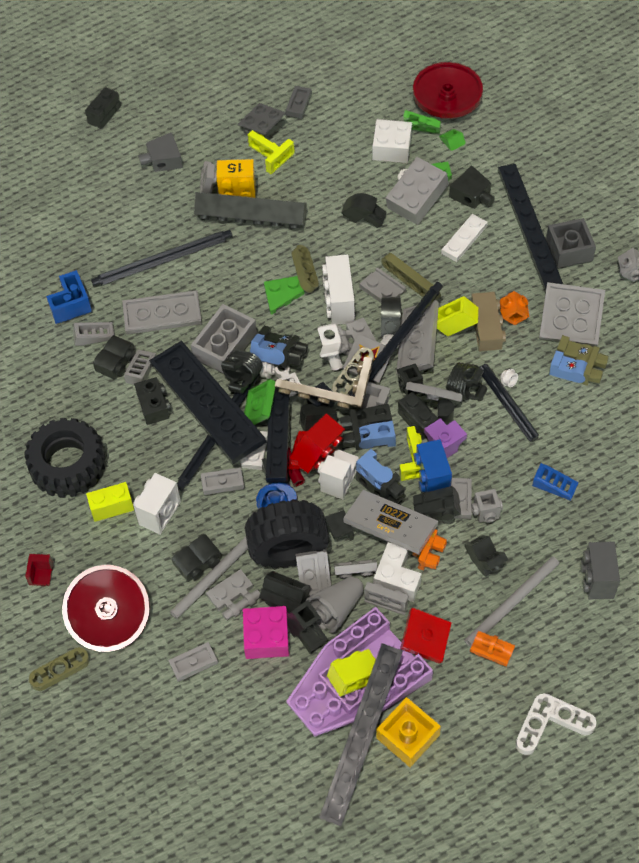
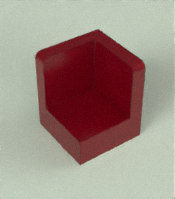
(39, 569)

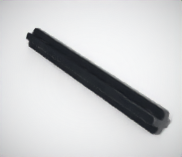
(509, 403)

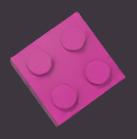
(265, 632)

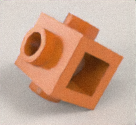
(514, 308)

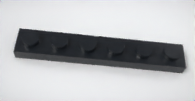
(278, 438)

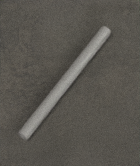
(209, 579)
(514, 599)

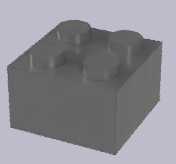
(570, 243)
(600, 570)

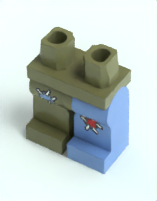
(577, 362)

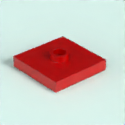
(425, 635)

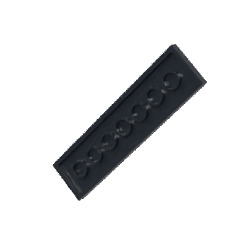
(208, 402)

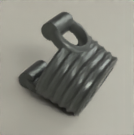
(241, 366)
(463, 378)

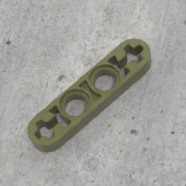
(407, 274)

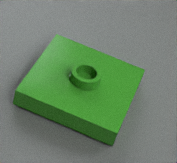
(260, 401)

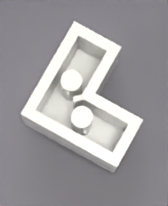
(337, 473)
(394, 575)

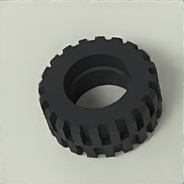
(67, 479)
(285, 530)

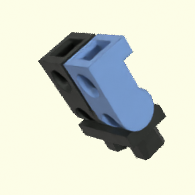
(278, 348)
(369, 427)
(378, 478)

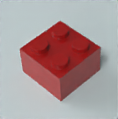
(317, 443)

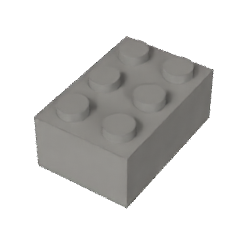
(417, 190)
(222, 336)

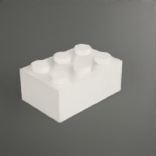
(338, 289)

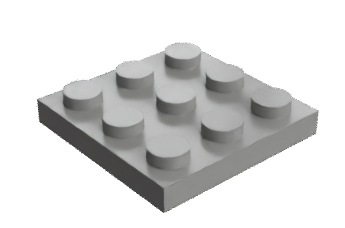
(572, 313)

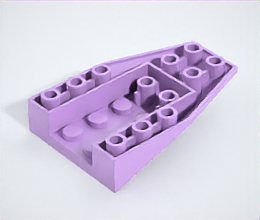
(317, 700)

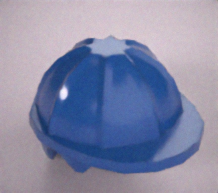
(274, 493)

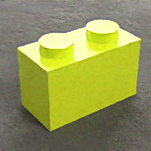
(457, 316)
(110, 501)
(351, 672)

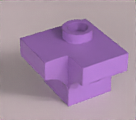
(450, 435)

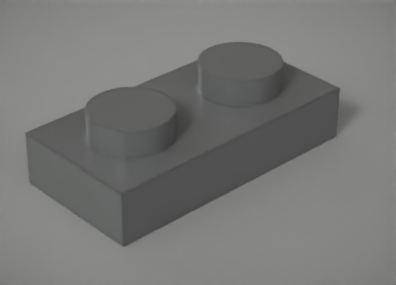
(298, 102)

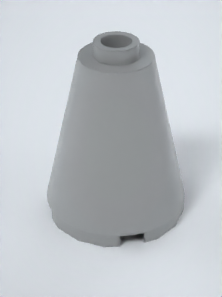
(336, 602)

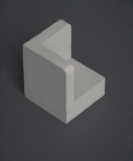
(376, 395)

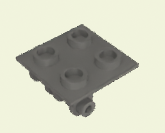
(261, 119)

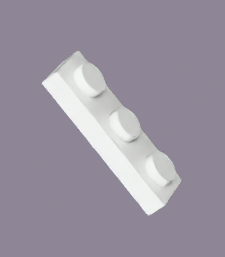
(464, 237)

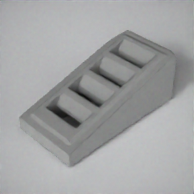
(85, 338)
(129, 375)

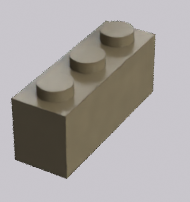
(489, 324)

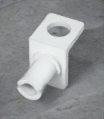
(331, 347)

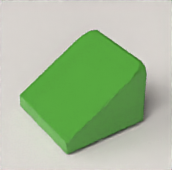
(453, 139)

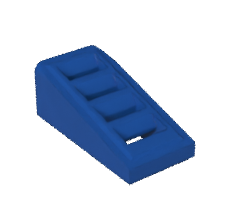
(545, 485)

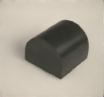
(445, 410)

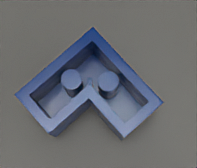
(71, 301)
(434, 466)

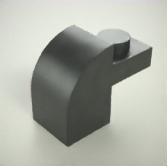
(364, 206)
(390, 315)
(311, 415)
(485, 555)
(304, 626)

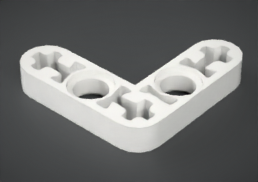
(551, 713)

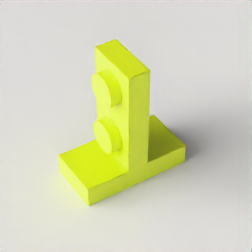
(275, 155)
(411, 470)

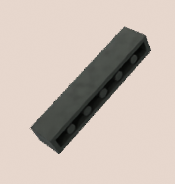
(250, 209)

